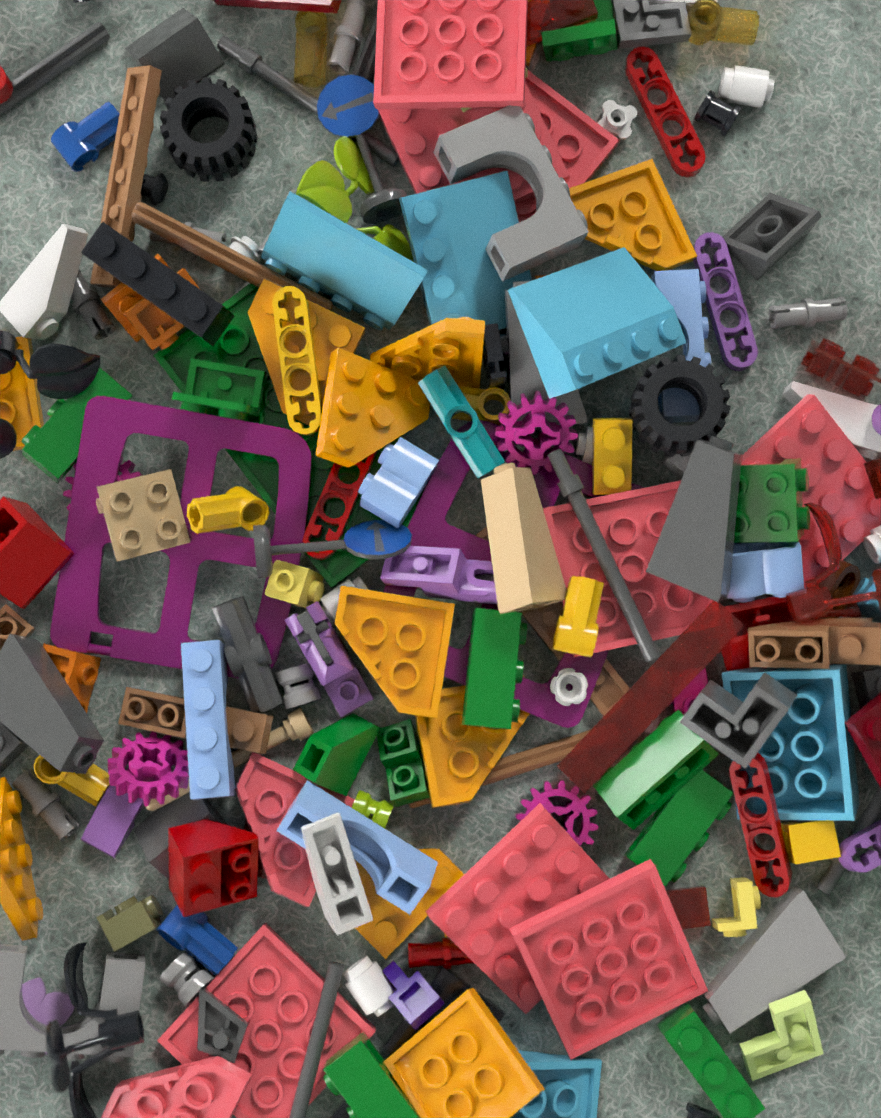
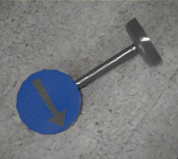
(349, 111)
(366, 540)

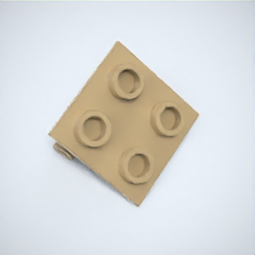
(143, 514)

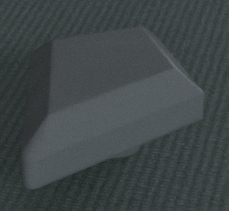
(219, 1027)

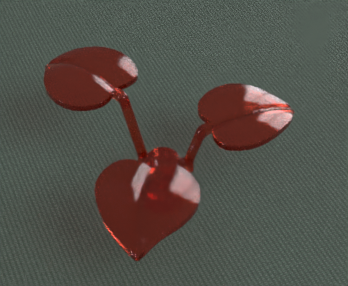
(817, 601)

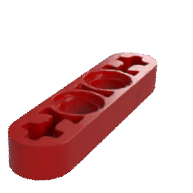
(670, 110)
(336, 489)
(761, 823)

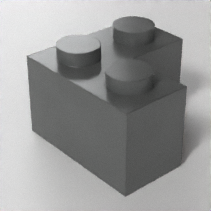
(735, 725)

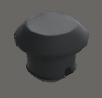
(154, 188)

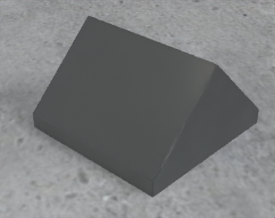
(178, 49)
(769, 233)
(153, 831)

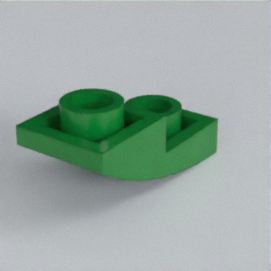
(403, 763)

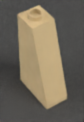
(520, 542)

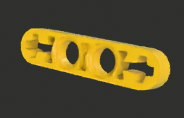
(294, 361)

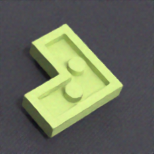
(791, 1043)

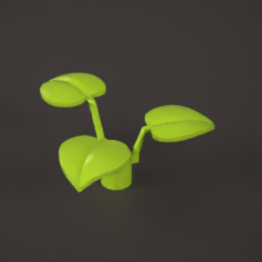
(326, 190)

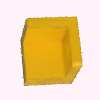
(810, 840)

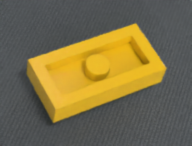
(611, 455)

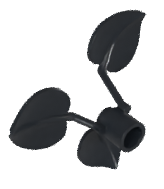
(59, 372)
(115, 1033)

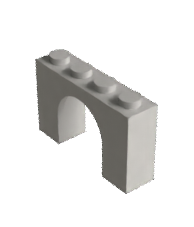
(510, 142)
(23, 1033)

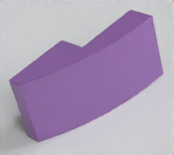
(111, 822)

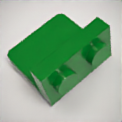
(590, 38)
(224, 387)
(772, 503)

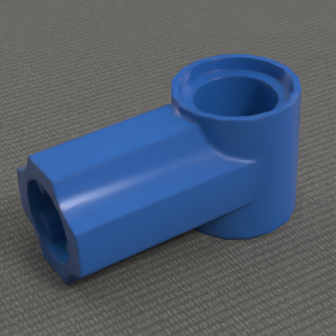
(83, 140)
(197, 939)

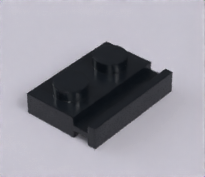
(495, 355)

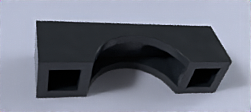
(158, 283)

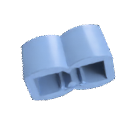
(398, 481)
(765, 569)

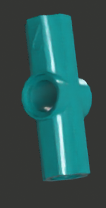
(449, 400)

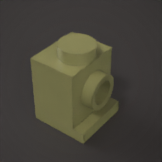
(131, 920)

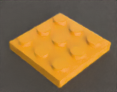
(463, 1066)

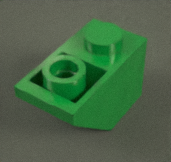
(337, 753)

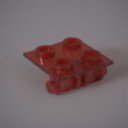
(859, 376)

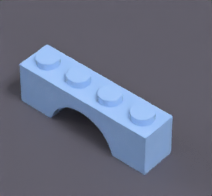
(685, 294)
(206, 720)
(396, 867)

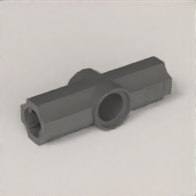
(247, 655)

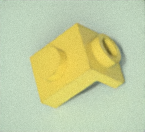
(294, 584)
(745, 903)

